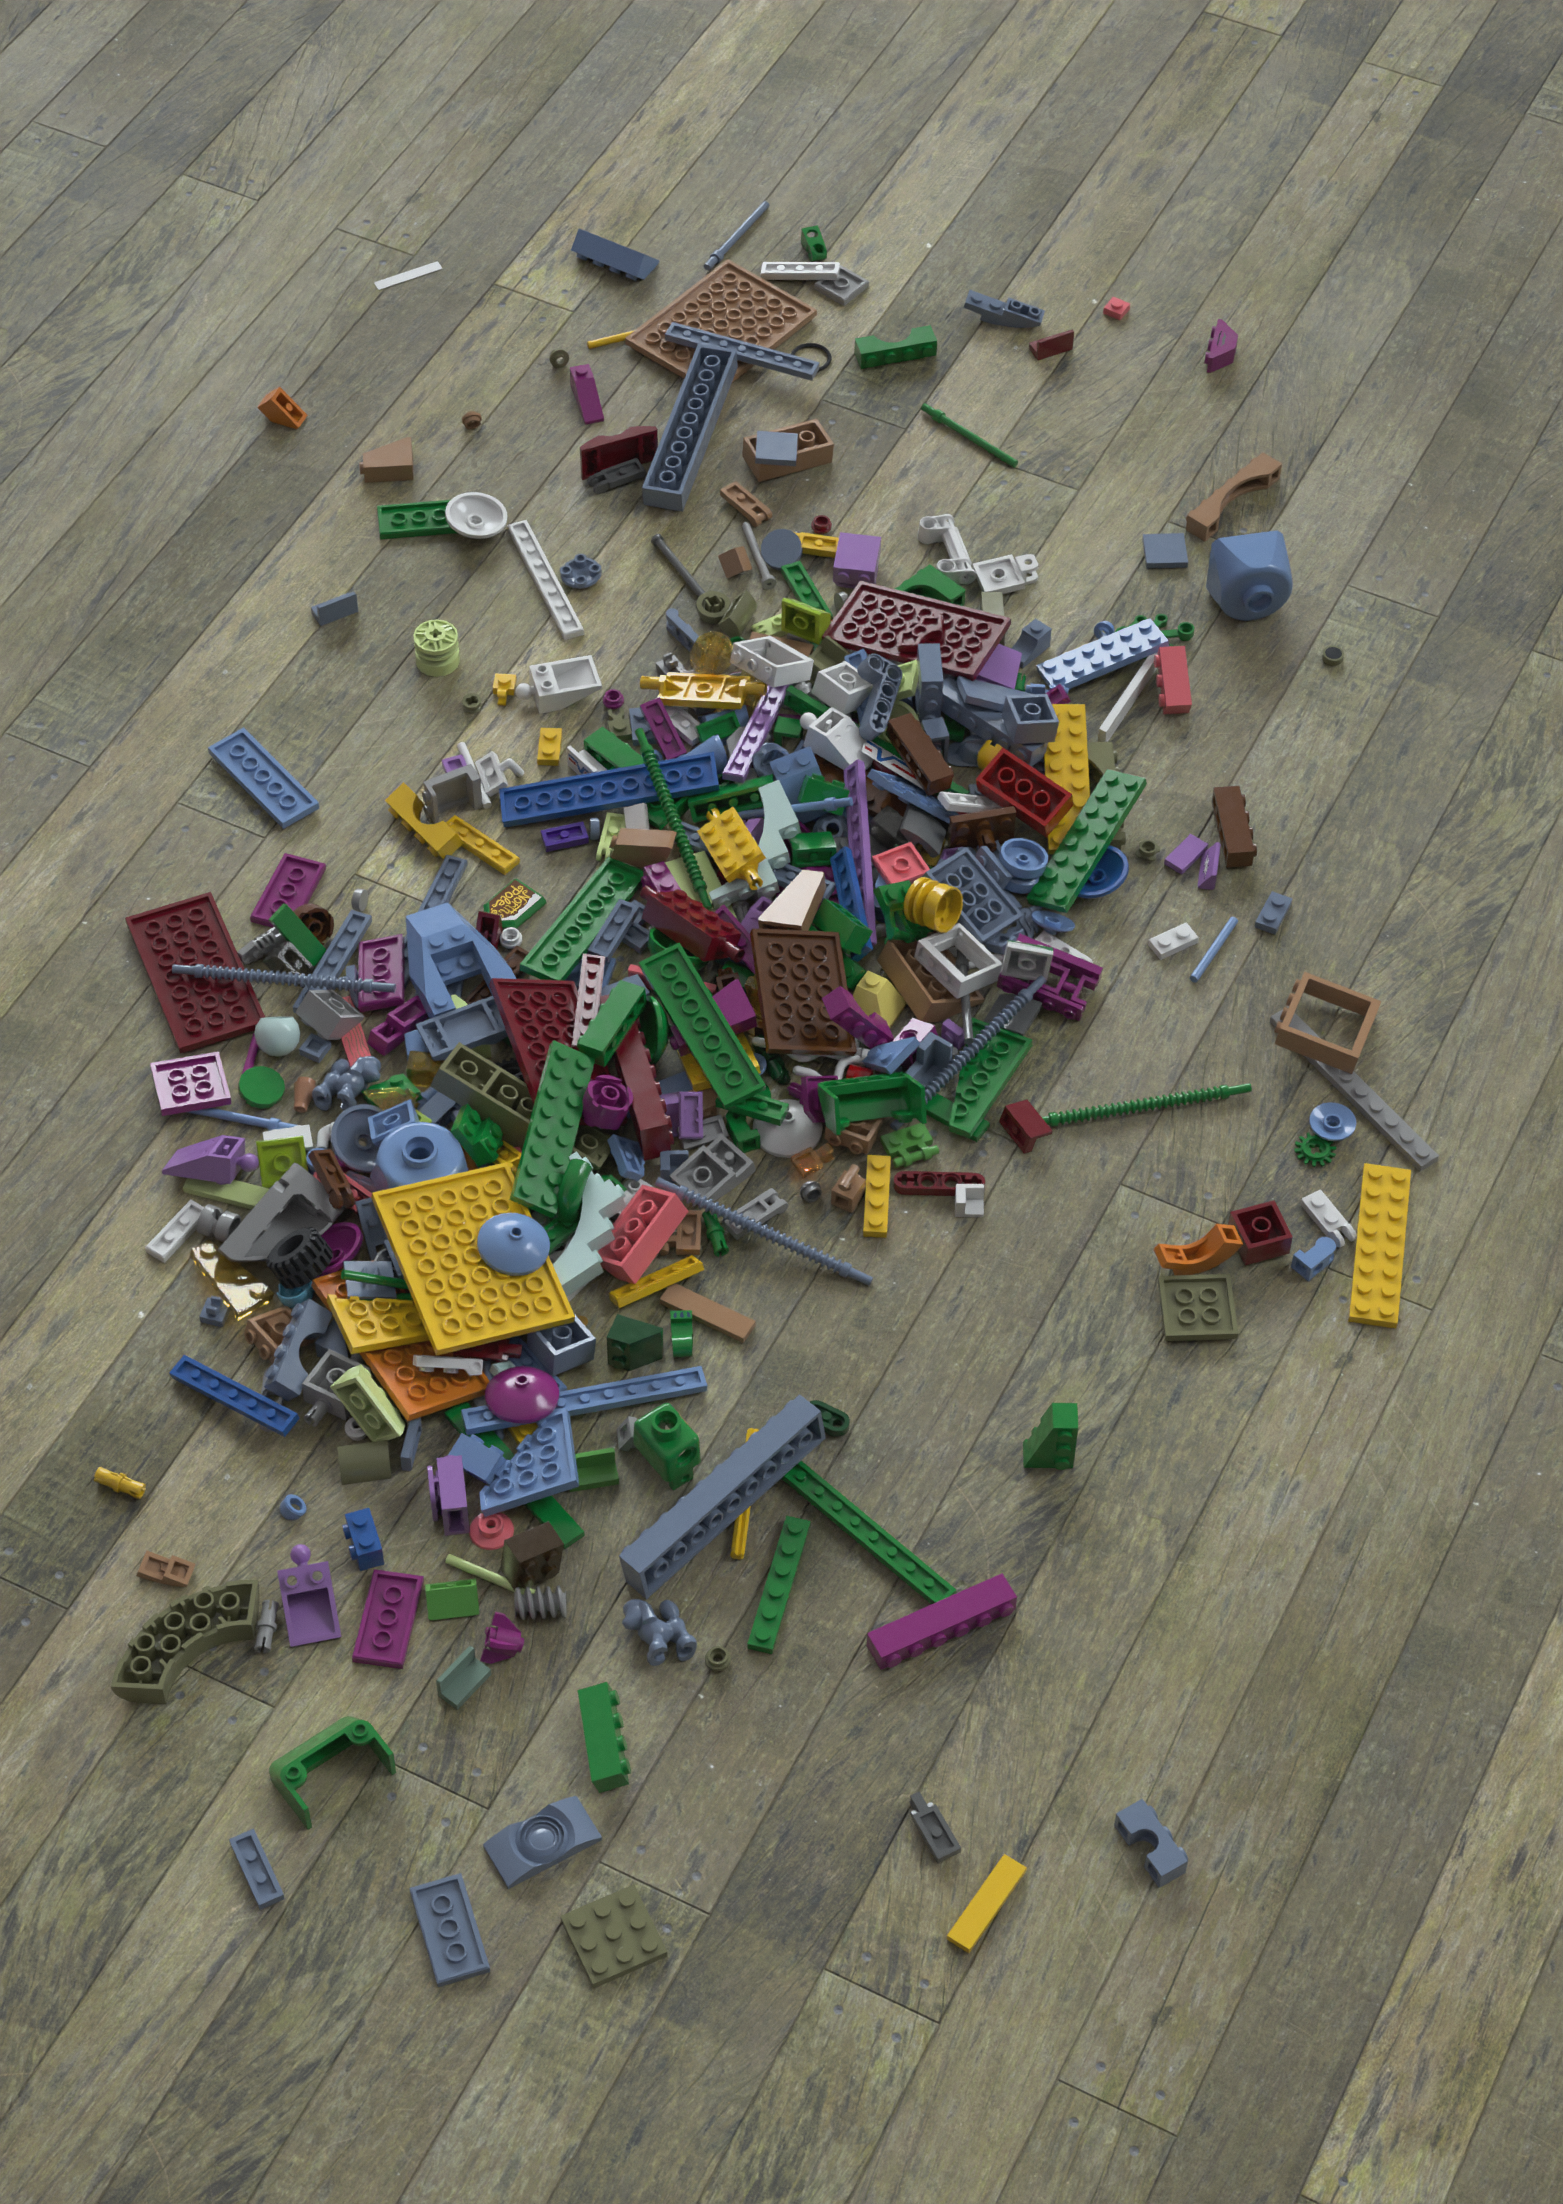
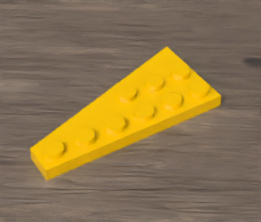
(377, 1322)

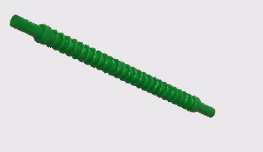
(660, 785)
(1224, 1092)

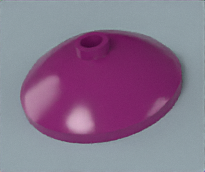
(345, 1241)
(522, 1394)

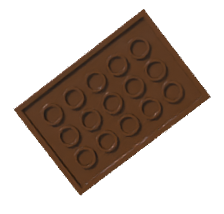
(792, 977)

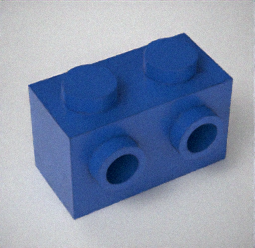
(364, 1539)

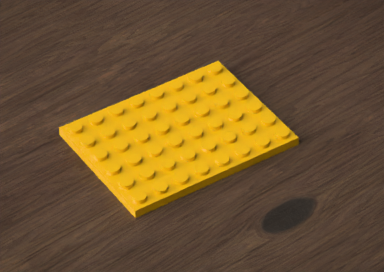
(455, 1292)

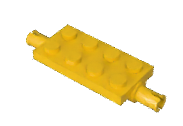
(703, 689)
(732, 846)

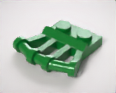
(891, 901)

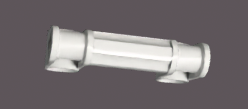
(937, 529)

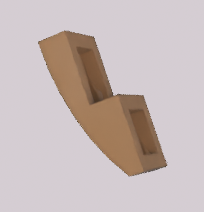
(164, 1570)

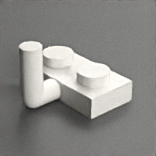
(492, 772)

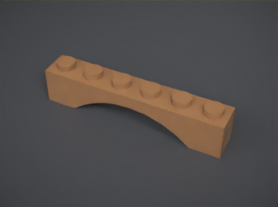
(1257, 475)

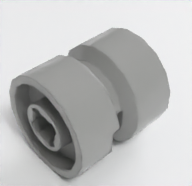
(216, 1223)

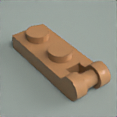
(746, 503)

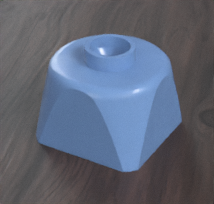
(1250, 574)
(415, 1155)

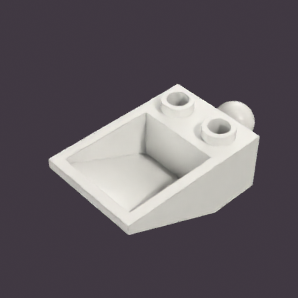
(560, 683)
(834, 738)

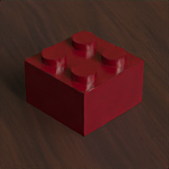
(1261, 1232)

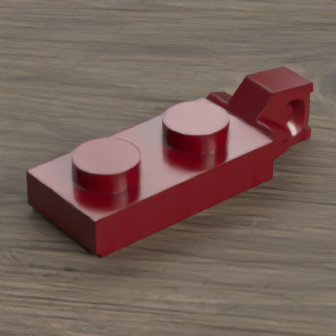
(494, 1351)

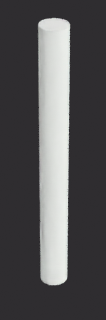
(464, 751)

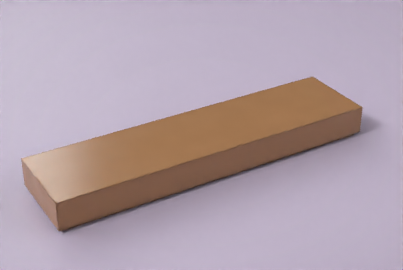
(708, 1312)

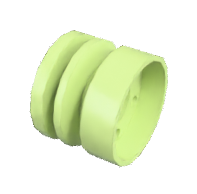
(436, 648)

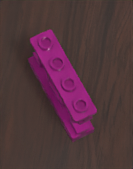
(1062, 965)

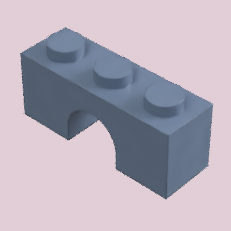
(1141, 1823)

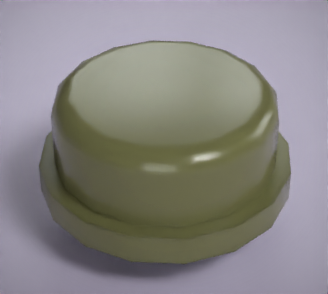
(712, 606)

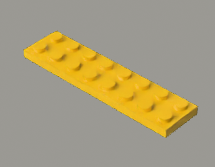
(1068, 765)
(1380, 1246)

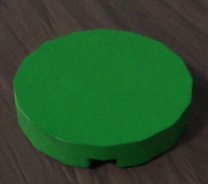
(261, 1087)

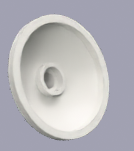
(476, 515)
(792, 1135)

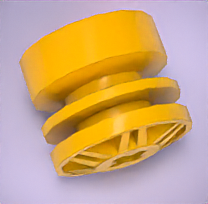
(933, 904)

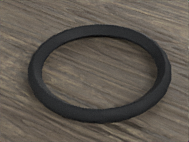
(818, 346)

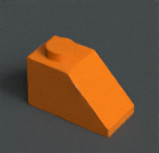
(282, 409)

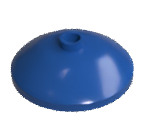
(1107, 875)

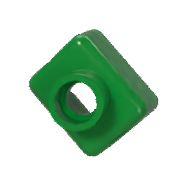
(664, 1446)

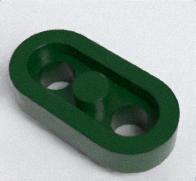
(832, 1416)

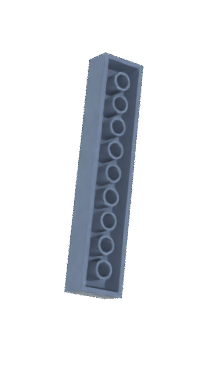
(690, 427)
(722, 1496)

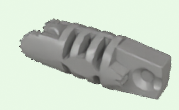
(260, 946)

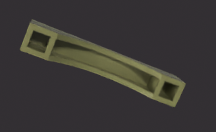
(1099, 760)

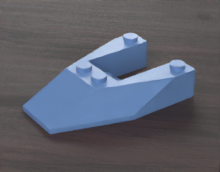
(445, 951)

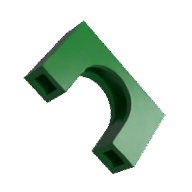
(935, 585)

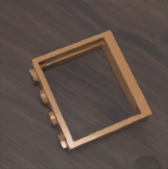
(1318, 1048)

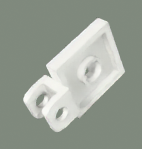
(1012, 573)

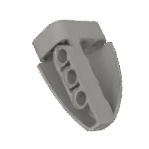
(289, 1205)

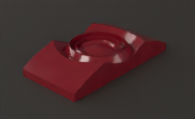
(608, 451)

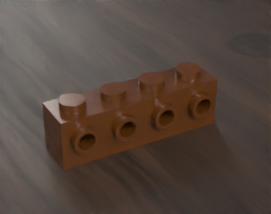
(919, 754)
(1233, 826)

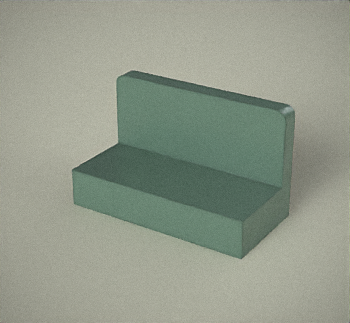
(462, 1679)

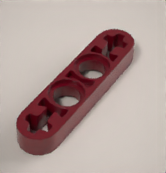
(938, 1178)

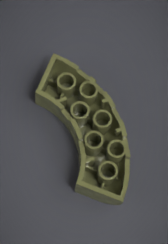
(182, 1634)

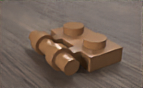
(688, 1235)

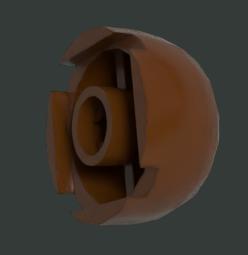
(317, 920)

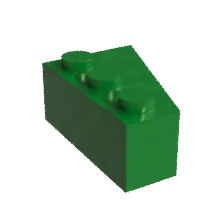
(1054, 1439)

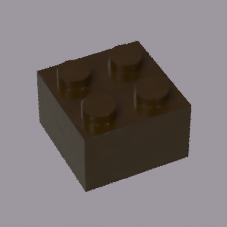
(532, 1556)

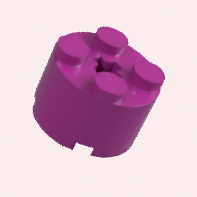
(606, 1102)

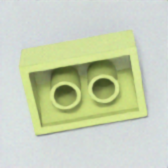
(368, 1404)

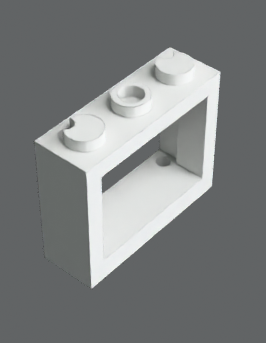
(763, 653)
(946, 973)

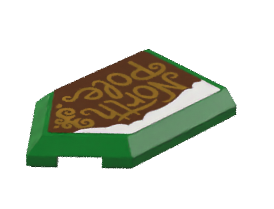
(515, 904)

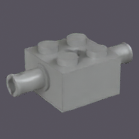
(317, 1386)

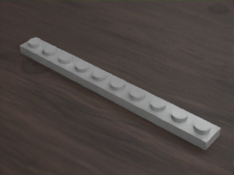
(1371, 1106)

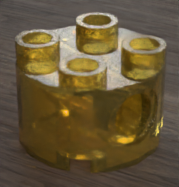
(711, 653)

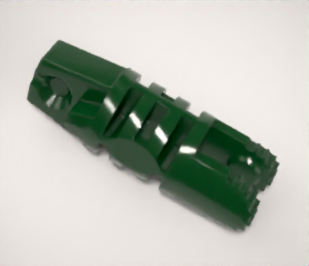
(775, 1065)

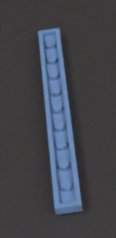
(602, 1397)

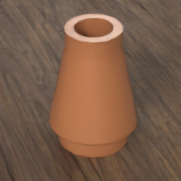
(303, 1093)

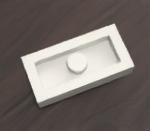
(1173, 941)

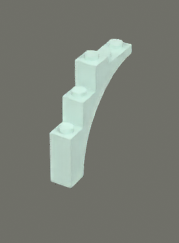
(779, 824)
(580, 1259)

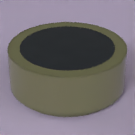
(1333, 655)

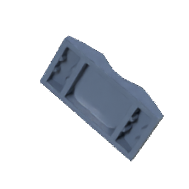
(470, 1025)
(541, 1841)

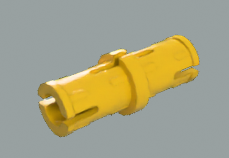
(119, 1482)

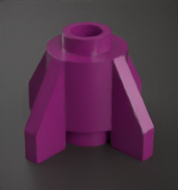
(502, 1640)

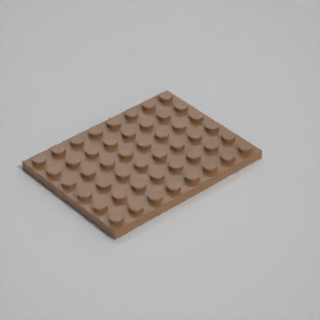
(728, 304)

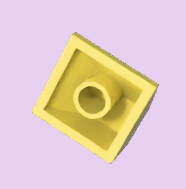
(879, 996)

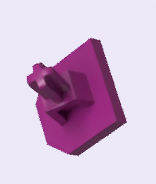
(809, 1097)

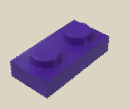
(564, 836)

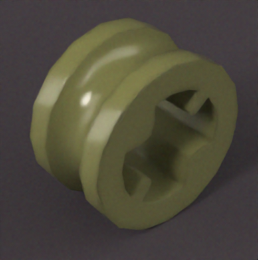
(468, 699)

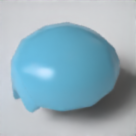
(291, 1297)

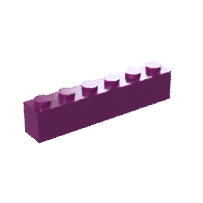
(941, 1621)

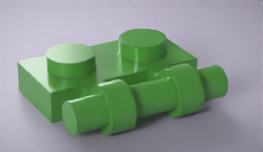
(907, 1140)

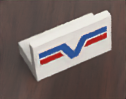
(582, 762)

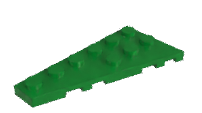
(985, 1077)

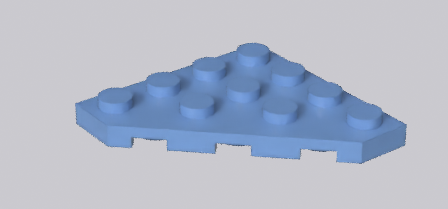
(910, 793)
(538, 1469)

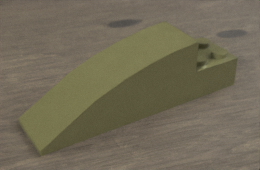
(506, 1100)

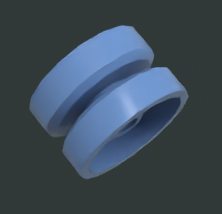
(1024, 861)

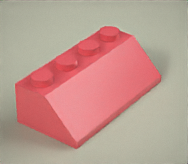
(641, 1232)

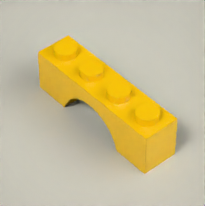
(439, 836)

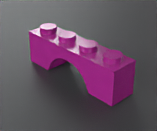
(845, 1012)

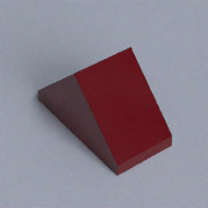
(490, 927)

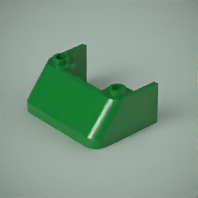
(872, 1098)
(291, 1769)

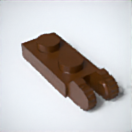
(332, 1178)

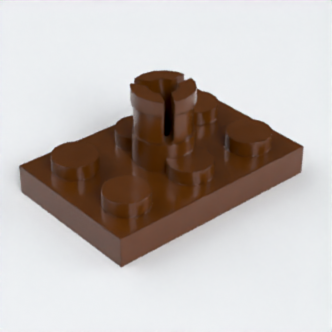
(982, 828)

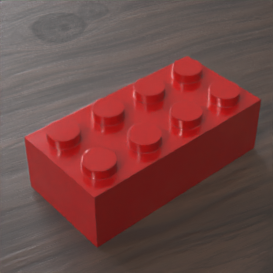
(1035, 797)

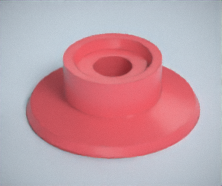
(494, 1537)

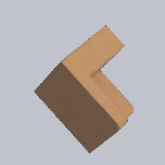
(735, 561)

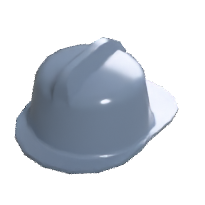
(965, 752)

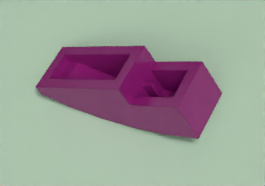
(398, 1022)

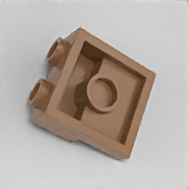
(857, 1136)
(267, 1331)

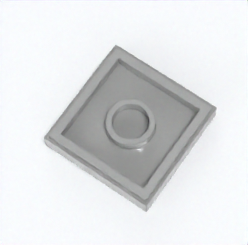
(845, 288)

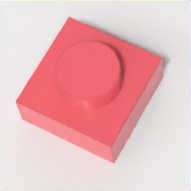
(1116, 308)

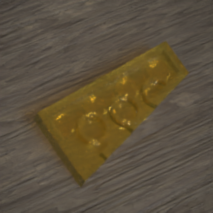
(236, 1284)

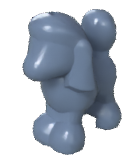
(346, 1082)
(658, 1633)

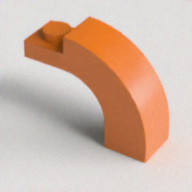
(1201, 1255)

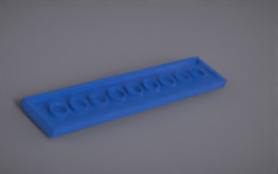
(605, 790)

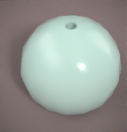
(277, 1035)

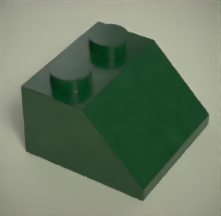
(633, 1343)

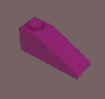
(586, 394)

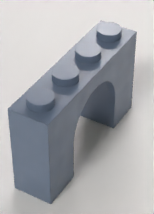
(929, 695)

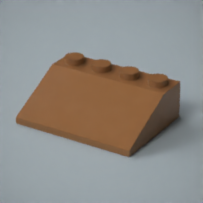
(918, 987)

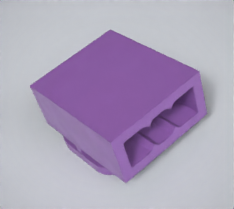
(856, 559)
(1001, 667)
(449, 1494)

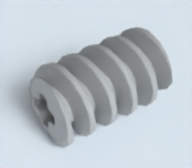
(540, 1602)

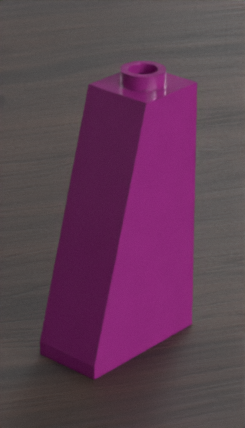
(734, 1007)

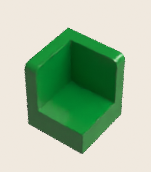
(787, 727)

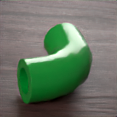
(572, 1190)

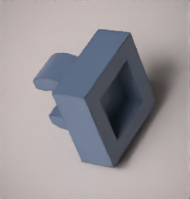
(214, 1312)

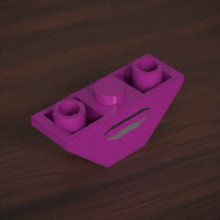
(1221, 347)

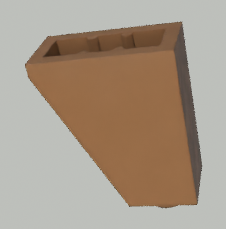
(389, 462)
(642, 846)

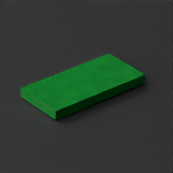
(413, 519)

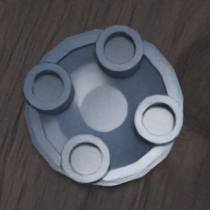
(580, 572)

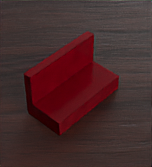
(1052, 345)
(1024, 1124)

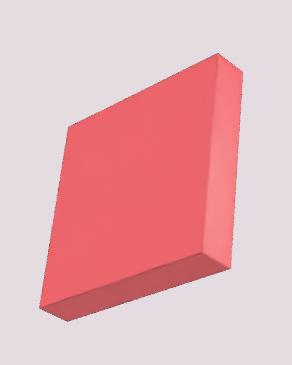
(900, 864)

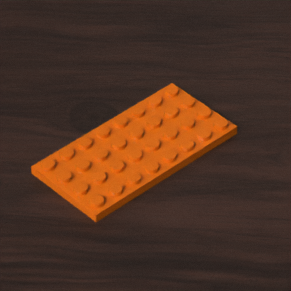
(411, 1390)

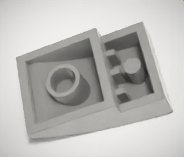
(714, 1169)

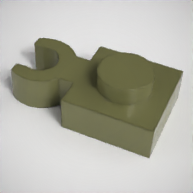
(619, 725)

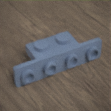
(994, 868)

